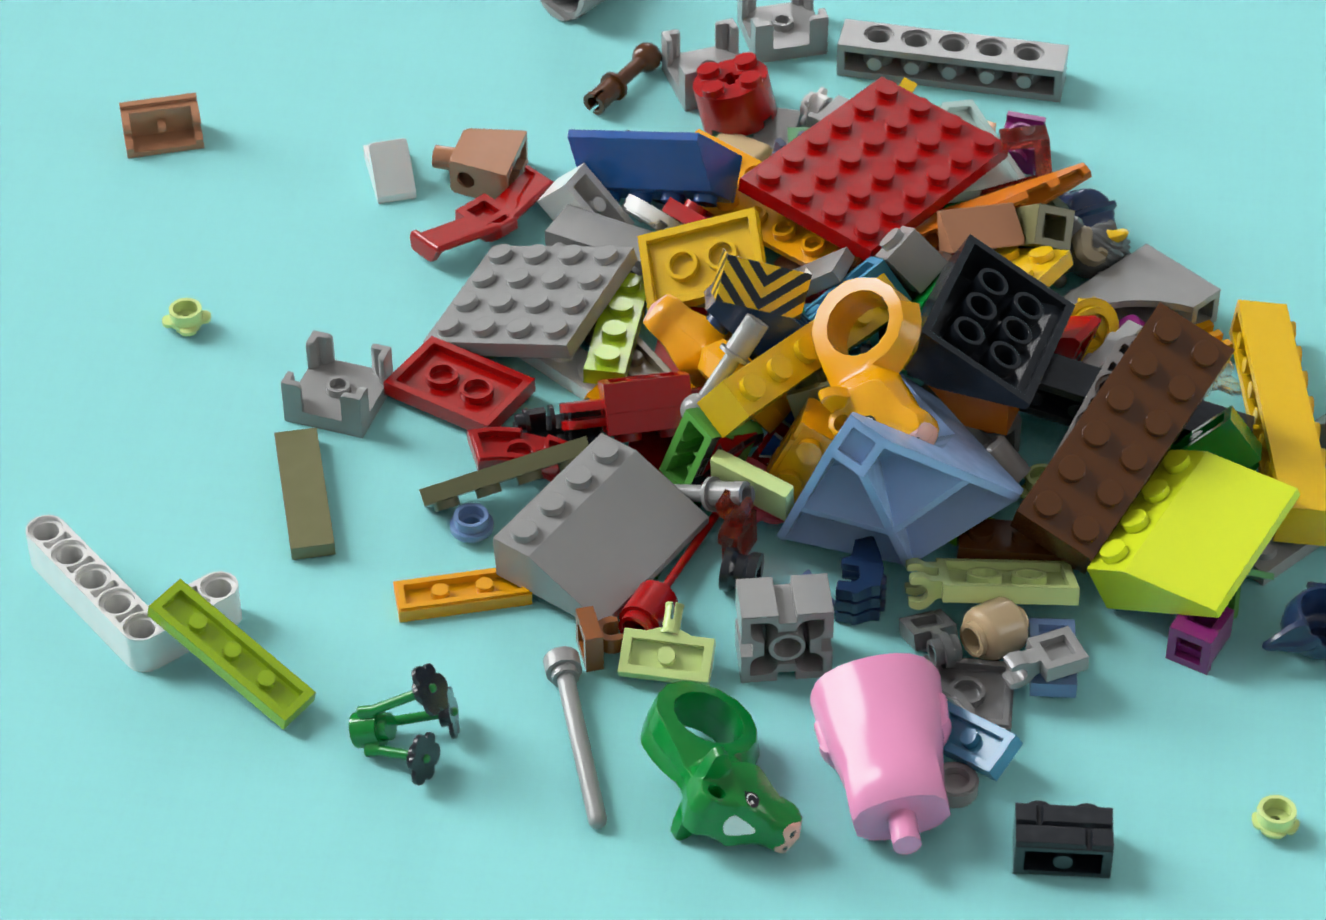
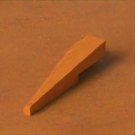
(1034, 191)

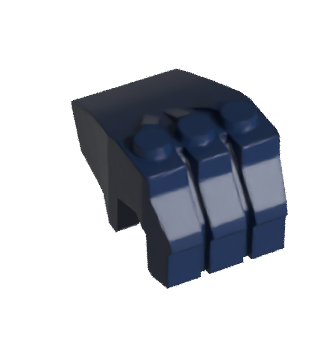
(865, 594)

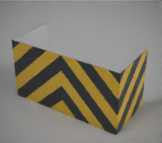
(761, 286)

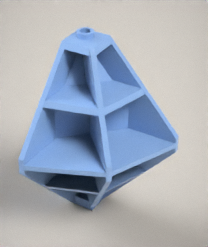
(899, 487)

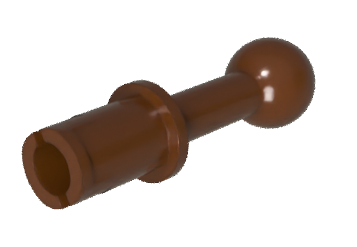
(613, 86)

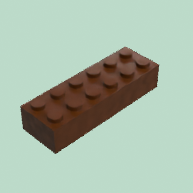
(1122, 437)

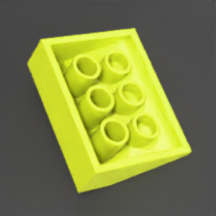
(1190, 536)

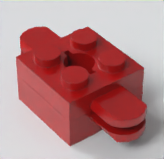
(634, 405)

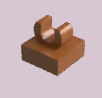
(596, 637)

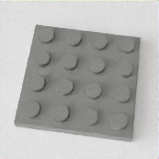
(534, 299)

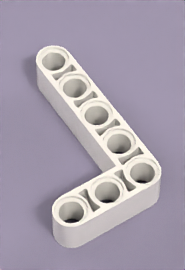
(109, 602)

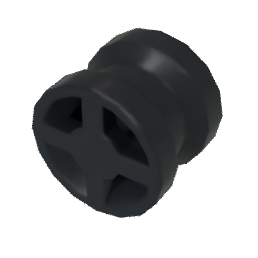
(739, 566)

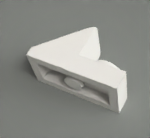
(390, 170)

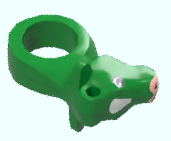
(718, 781)

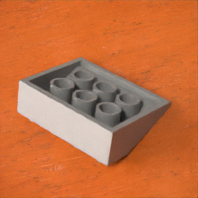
(597, 531)

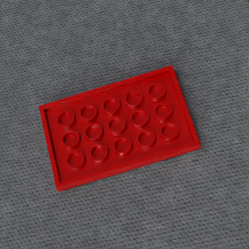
(873, 167)

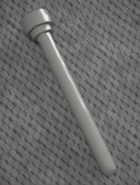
(563, 670)

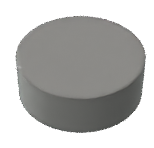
(960, 784)

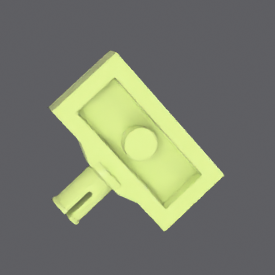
(667, 652)

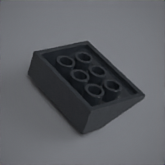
(988, 328)

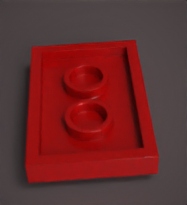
(459, 385)

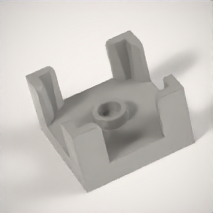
(783, 29)
(681, 67)
(336, 392)

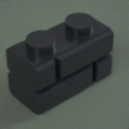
(1063, 839)

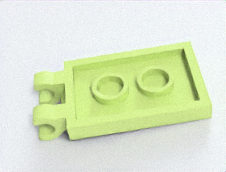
(984, 579)

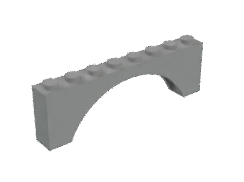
(1136, 288)

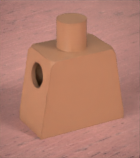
(483, 161)

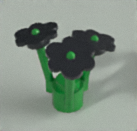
(373, 727)

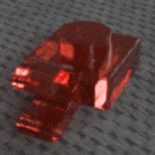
(740, 523)

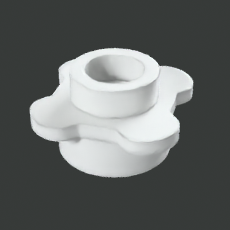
(813, 103)

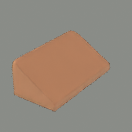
(991, 224)

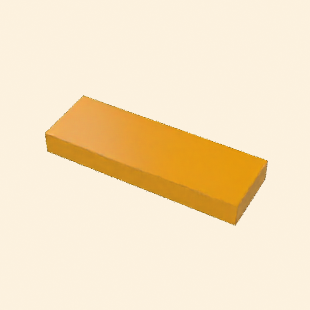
(456, 594)

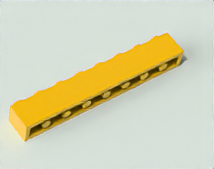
(1284, 421)

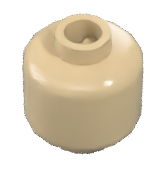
(994, 629)

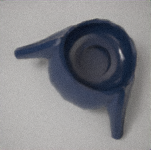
(1303, 624)

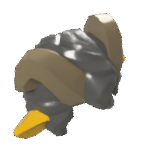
(1096, 247)

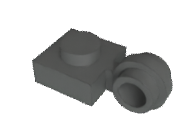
(934, 634)

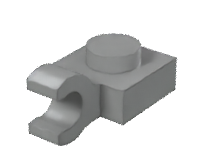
(1050, 654)

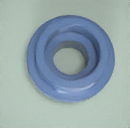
(471, 523)

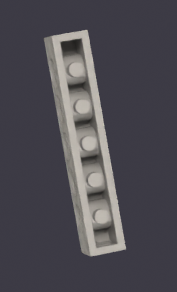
(952, 60)

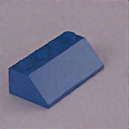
(659, 165)

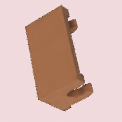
(161, 125)

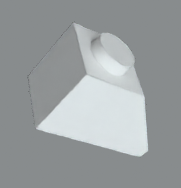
(583, 191)

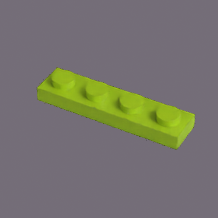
(617, 332)
(231, 653)

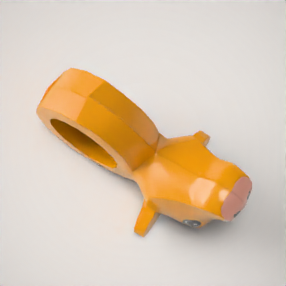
(695, 349)
(870, 380)

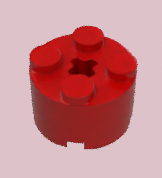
(734, 95)

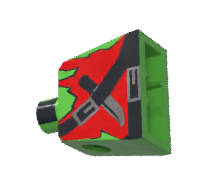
(696, 443)

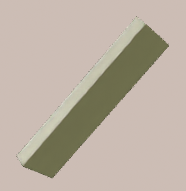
(304, 494)

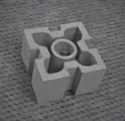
(784, 627)

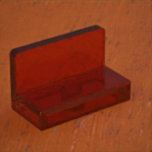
(1030, 137)

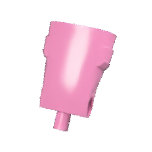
(885, 737)

